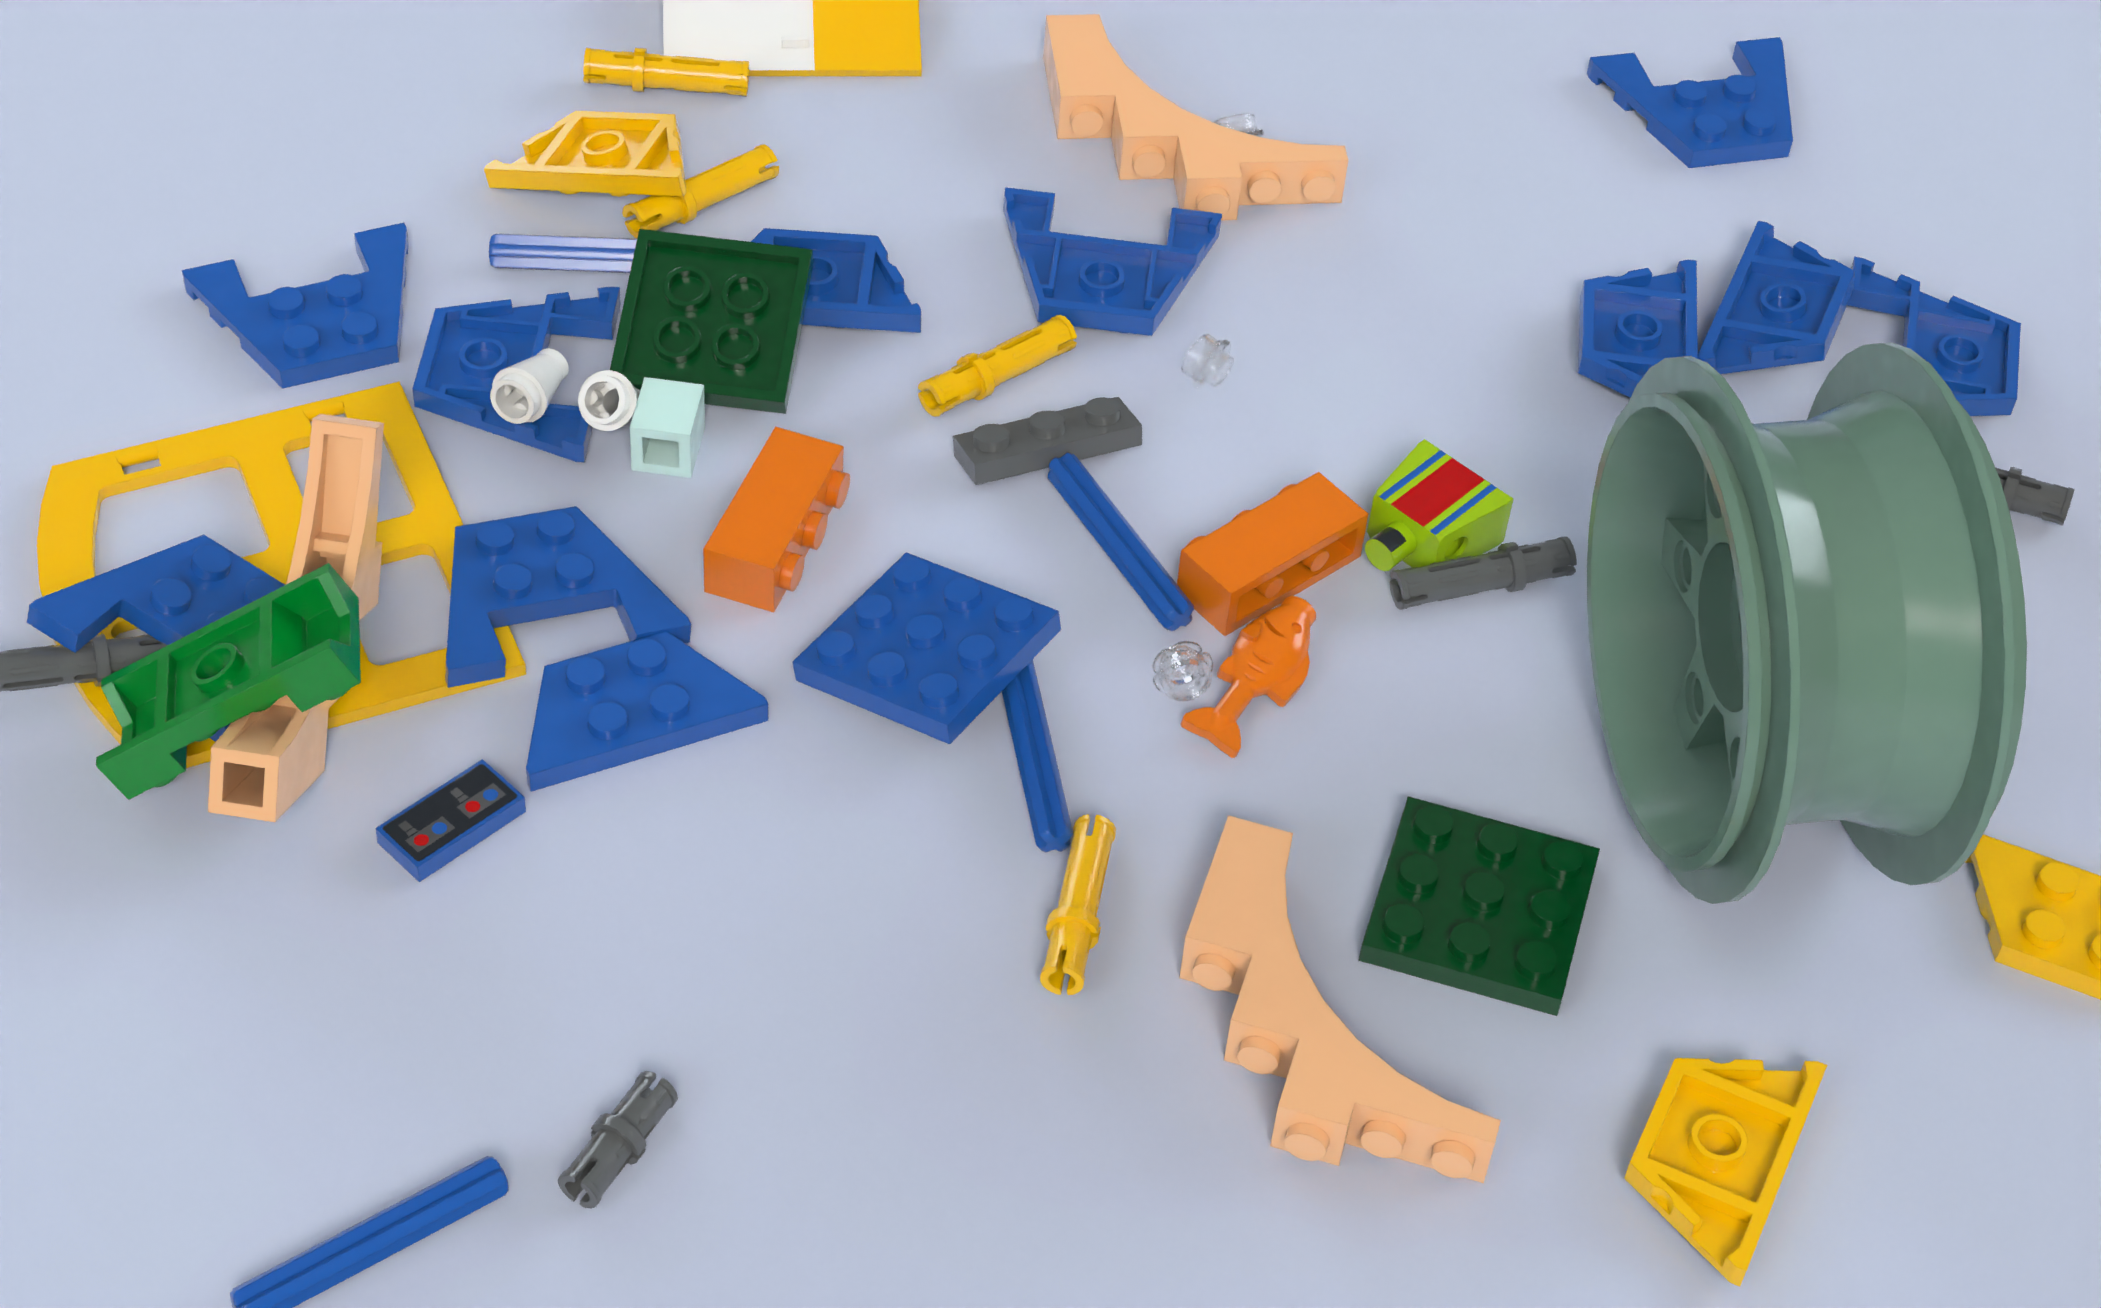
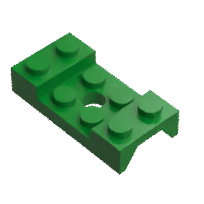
(285, 643)

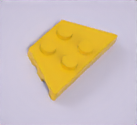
(599, 155)
(2040, 914)
(1721, 1151)

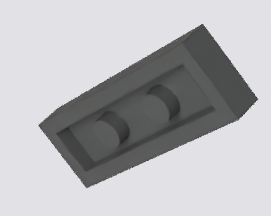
(1031, 443)

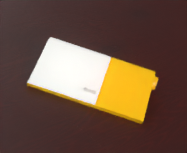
(799, 35)

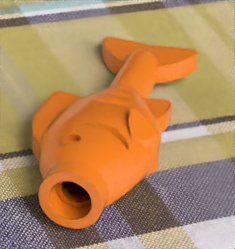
(1265, 660)

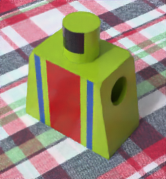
(1434, 512)

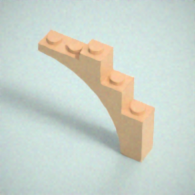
(1156, 139)
(280, 752)
(1285, 1028)

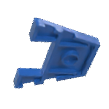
(1710, 119)
(1104, 279)
(320, 326)
(480, 339)
(1962, 341)
(539, 571)
(159, 594)

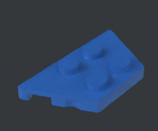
(850, 281)
(1777, 307)
(1636, 323)
(632, 706)

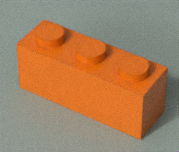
(775, 520)
(1271, 552)

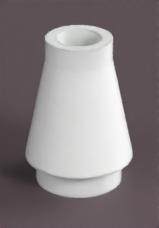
(527, 387)
(607, 400)

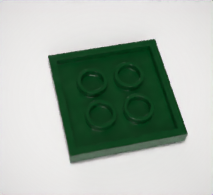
(714, 317)
(1480, 906)

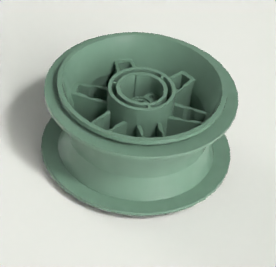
(1805, 621)

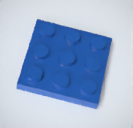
(927, 647)

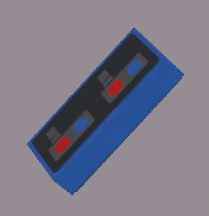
(450, 820)

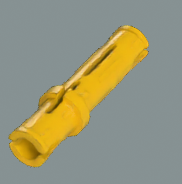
(662, 71)
(702, 191)
(980, 373)
(1074, 923)

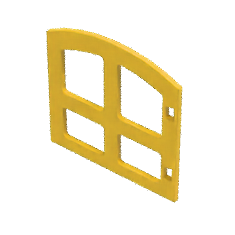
(259, 452)

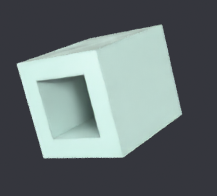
(667, 427)

